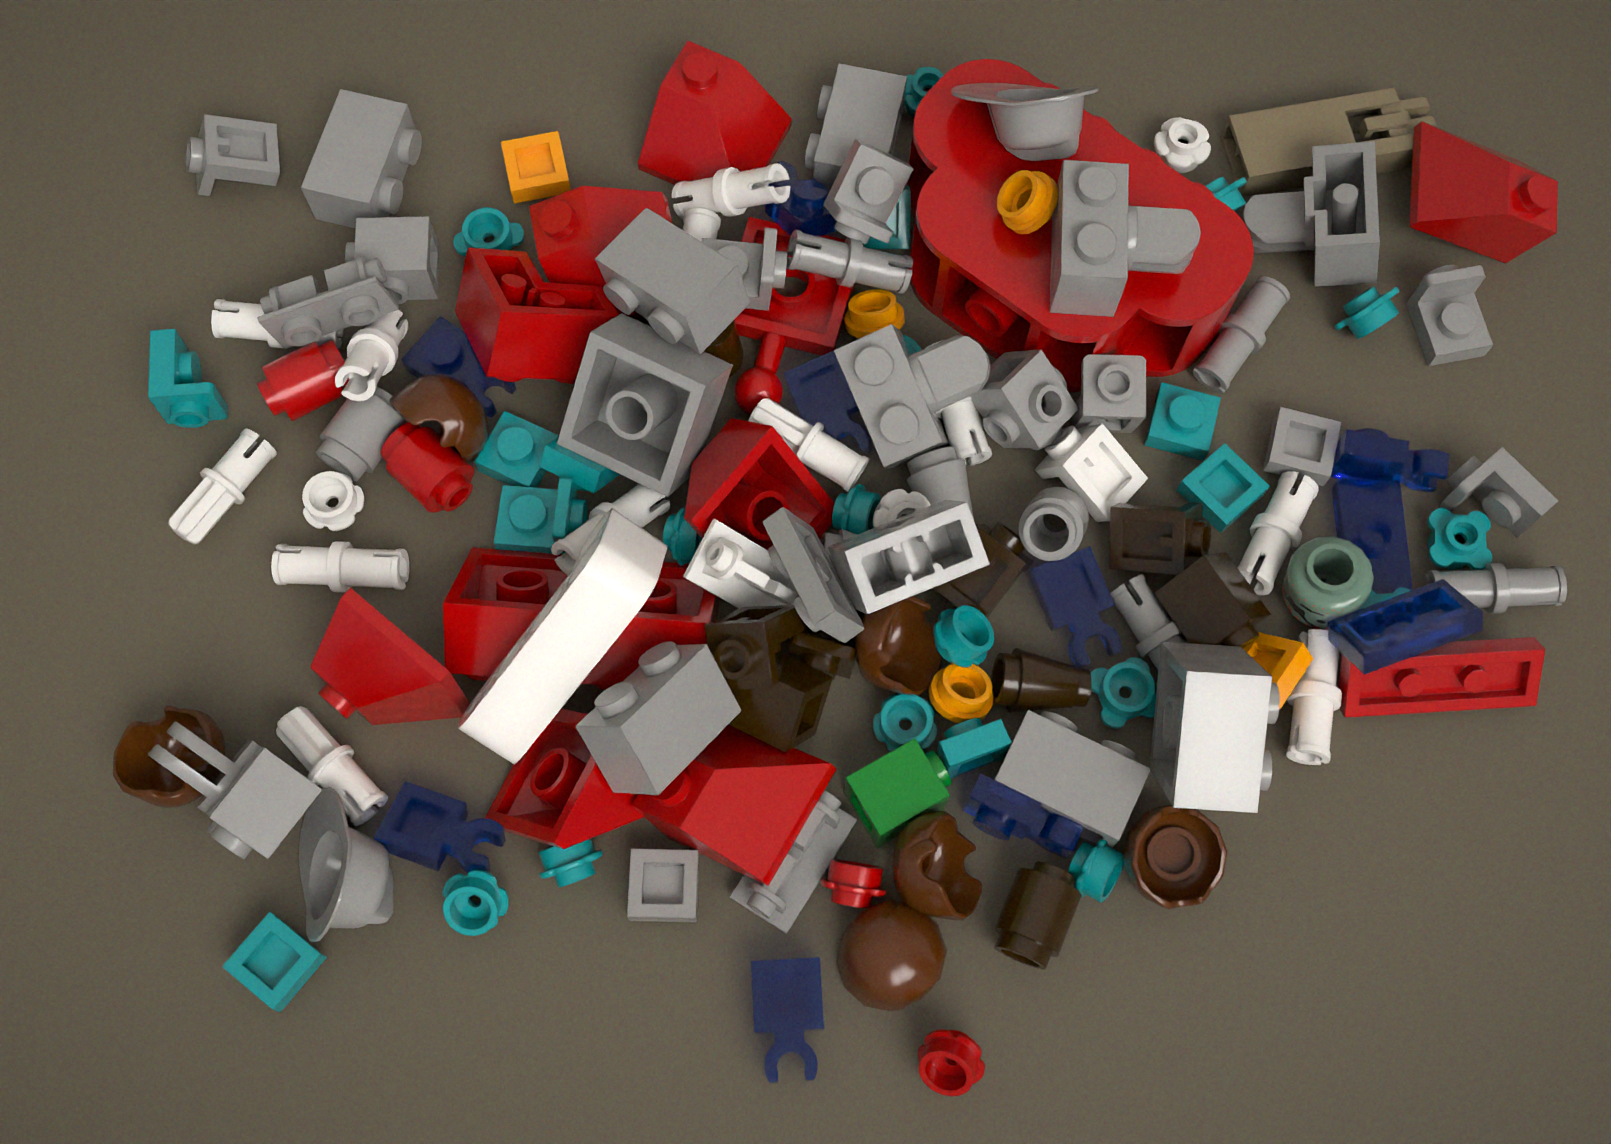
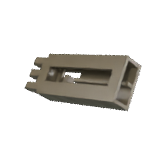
(1276, 143)

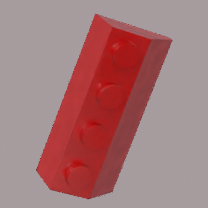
(506, 590)

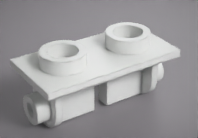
(738, 570)

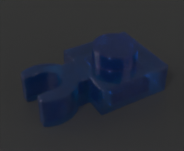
(804, 206)
(449, 352)
(826, 398)
(1376, 456)
(1073, 595)
(1007, 812)
(431, 825)
(788, 1004)

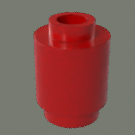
(302, 380)
(425, 469)

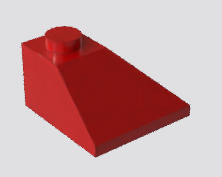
(710, 119)
(1478, 196)
(581, 224)
(747, 478)
(381, 670)
(560, 791)
(740, 802)

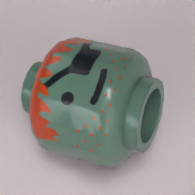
(1326, 581)

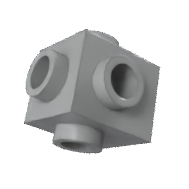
(1024, 401)

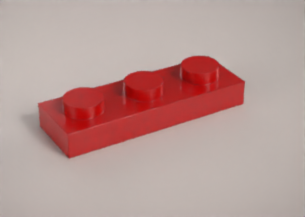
(1447, 679)

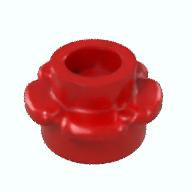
(853, 883)
(950, 1062)

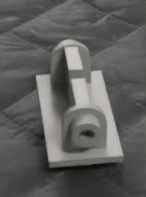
(301, 314)
(801, 868)

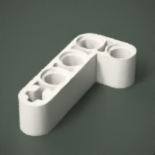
(567, 637)

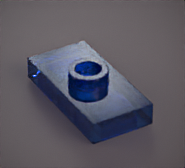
(1374, 520)
(1404, 626)

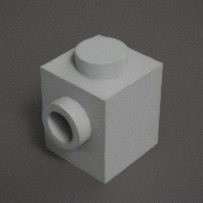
(406, 251)

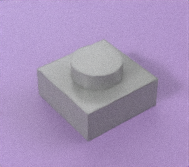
(1302, 445)
(663, 885)

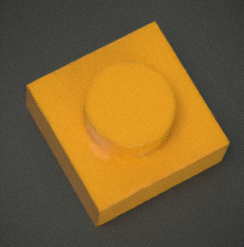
(535, 167)
(1282, 659)

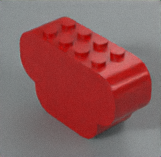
(998, 281)

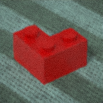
(525, 323)

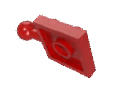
(800, 322)

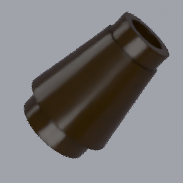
(1037, 682)

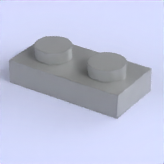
(803, 560)

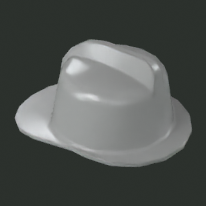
(1032, 119)
(341, 871)

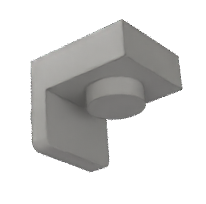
(233, 152)
(867, 192)
(759, 265)
(1449, 316)
(1112, 392)
(1505, 490)

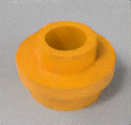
(1027, 201)
(873, 311)
(961, 693)

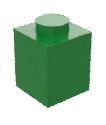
(897, 790)

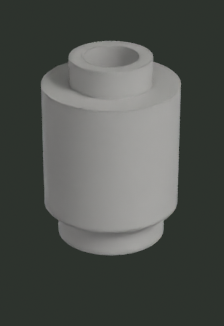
(357, 434)
(1048, 541)

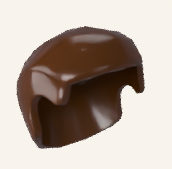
(450, 404)
(898, 647)
(149, 780)
(1174, 856)
(932, 869)
(891, 955)

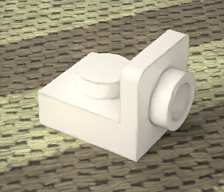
(1093, 467)

